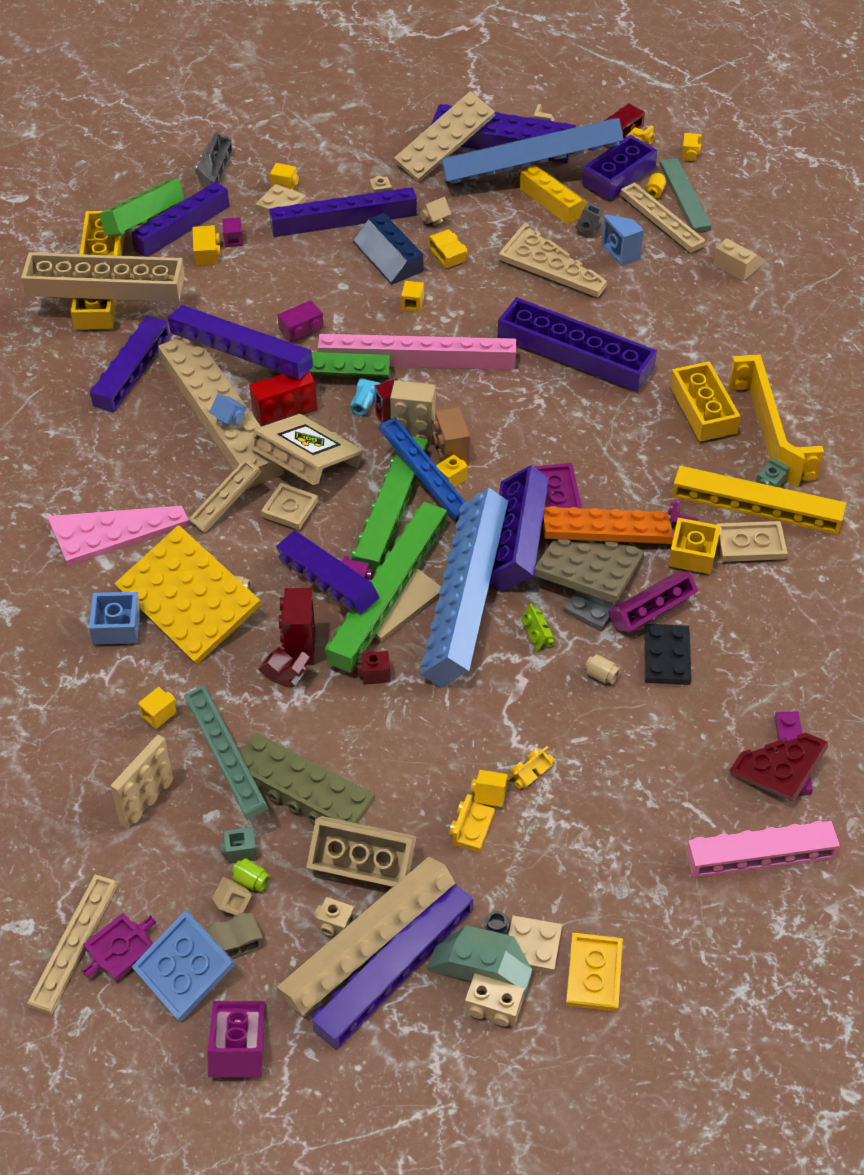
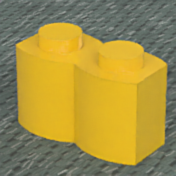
(447, 248)

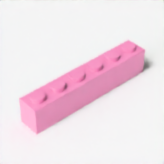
(762, 849)

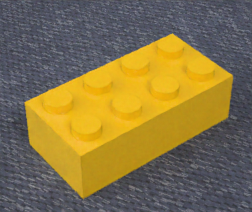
(704, 401)

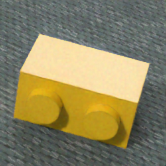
(205, 245)

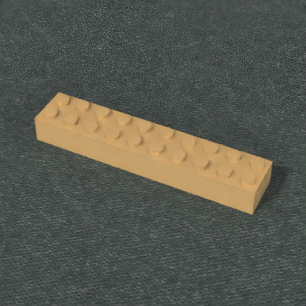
(199, 383)

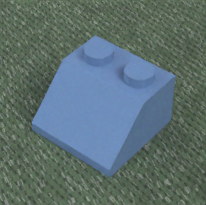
(622, 239)

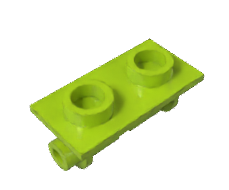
(536, 628)

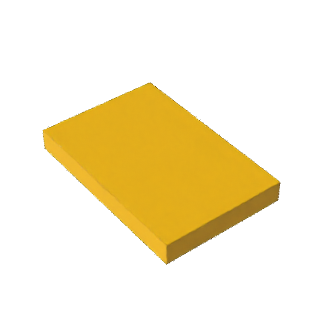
(594, 972)

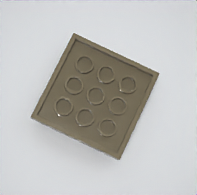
(590, 566)

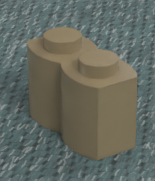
(238, 935)

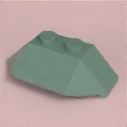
(483, 953)

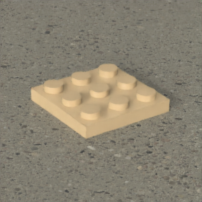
(142, 782)

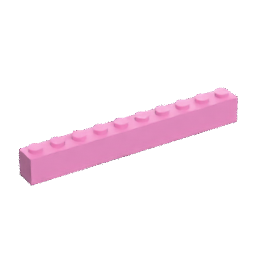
(427, 351)

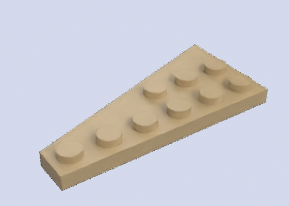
(549, 260)

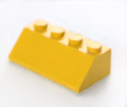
(552, 194)

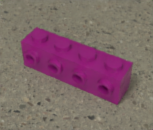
(653, 601)

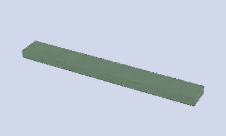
(226, 753)

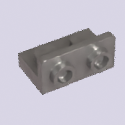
(589, 610)

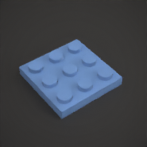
(183, 965)

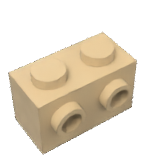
(494, 1000)

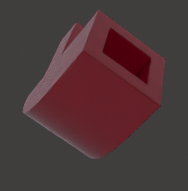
(283, 668)

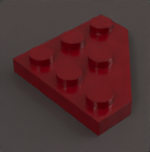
(781, 765)

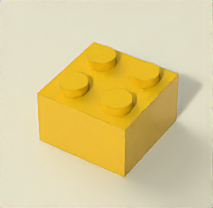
(694, 546)

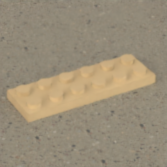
(444, 136)

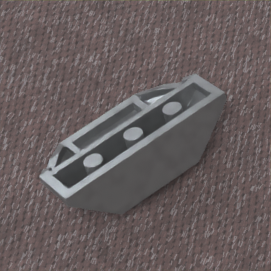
(214, 159)

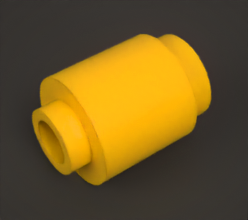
(655, 185)

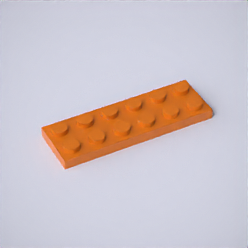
(607, 525)

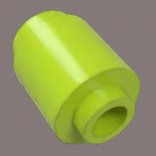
(250, 875)

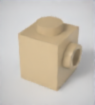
(435, 211)
(333, 916)

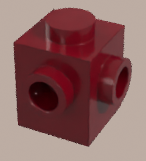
(374, 667)

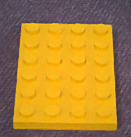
(189, 594)

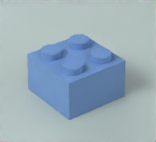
(115, 618)

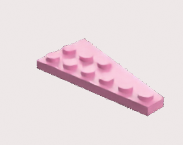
(99, 533)

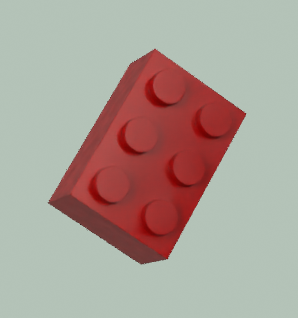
(282, 398)

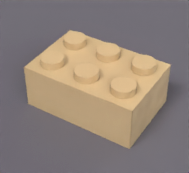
(414, 407)

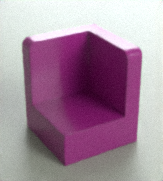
(232, 232)

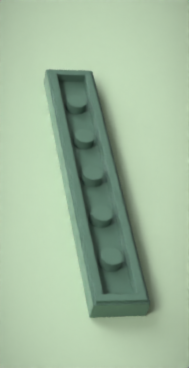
(685, 195)

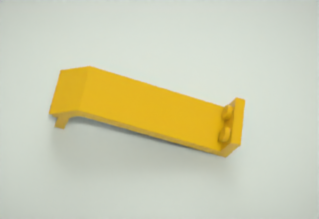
(803, 462)

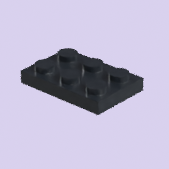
(667, 654)

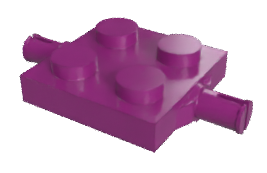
(118, 946)

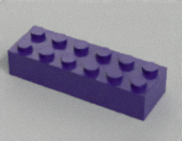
(521, 527)

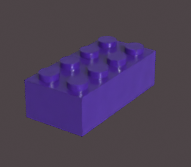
(619, 167)

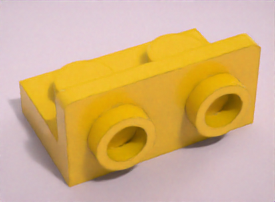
(472, 825)

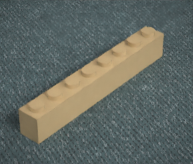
(365, 935)

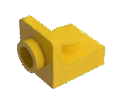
(645, 136)

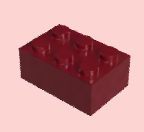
(297, 622)

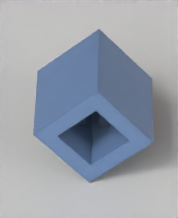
(227, 410)

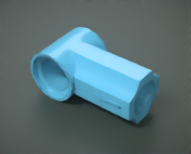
(364, 397)

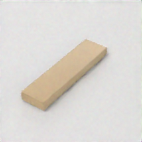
(225, 495)

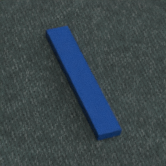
(422, 466)

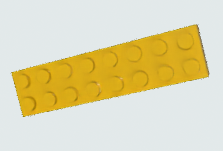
(89, 312)

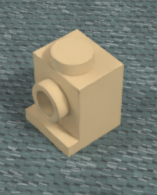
(379, 184)

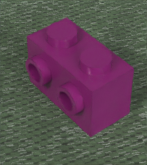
(300, 321)

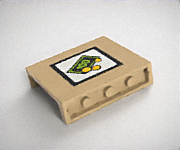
(303, 447)

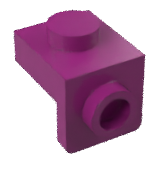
(674, 512)

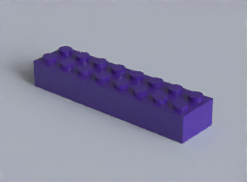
(508, 129)
(577, 344)

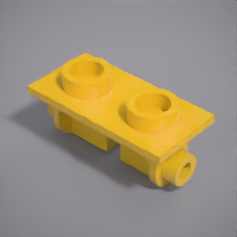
(523, 772)

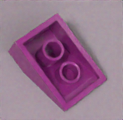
(236, 1039)

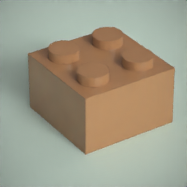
(451, 434)

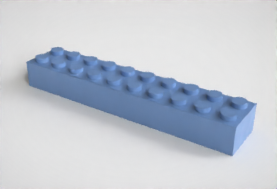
(532, 149)
(464, 588)

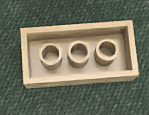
(360, 851)

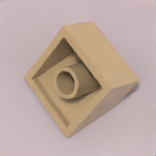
(736, 259)

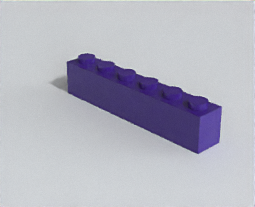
(180, 219)
(129, 364)
(327, 572)

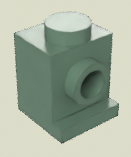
(773, 474)
(239, 844)

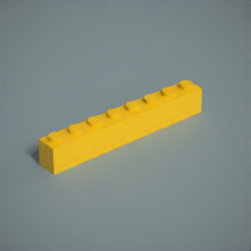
(759, 500)

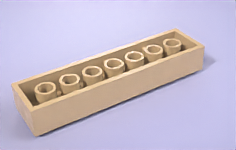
(103, 277)

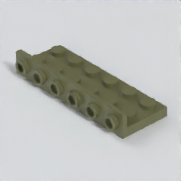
(302, 783)

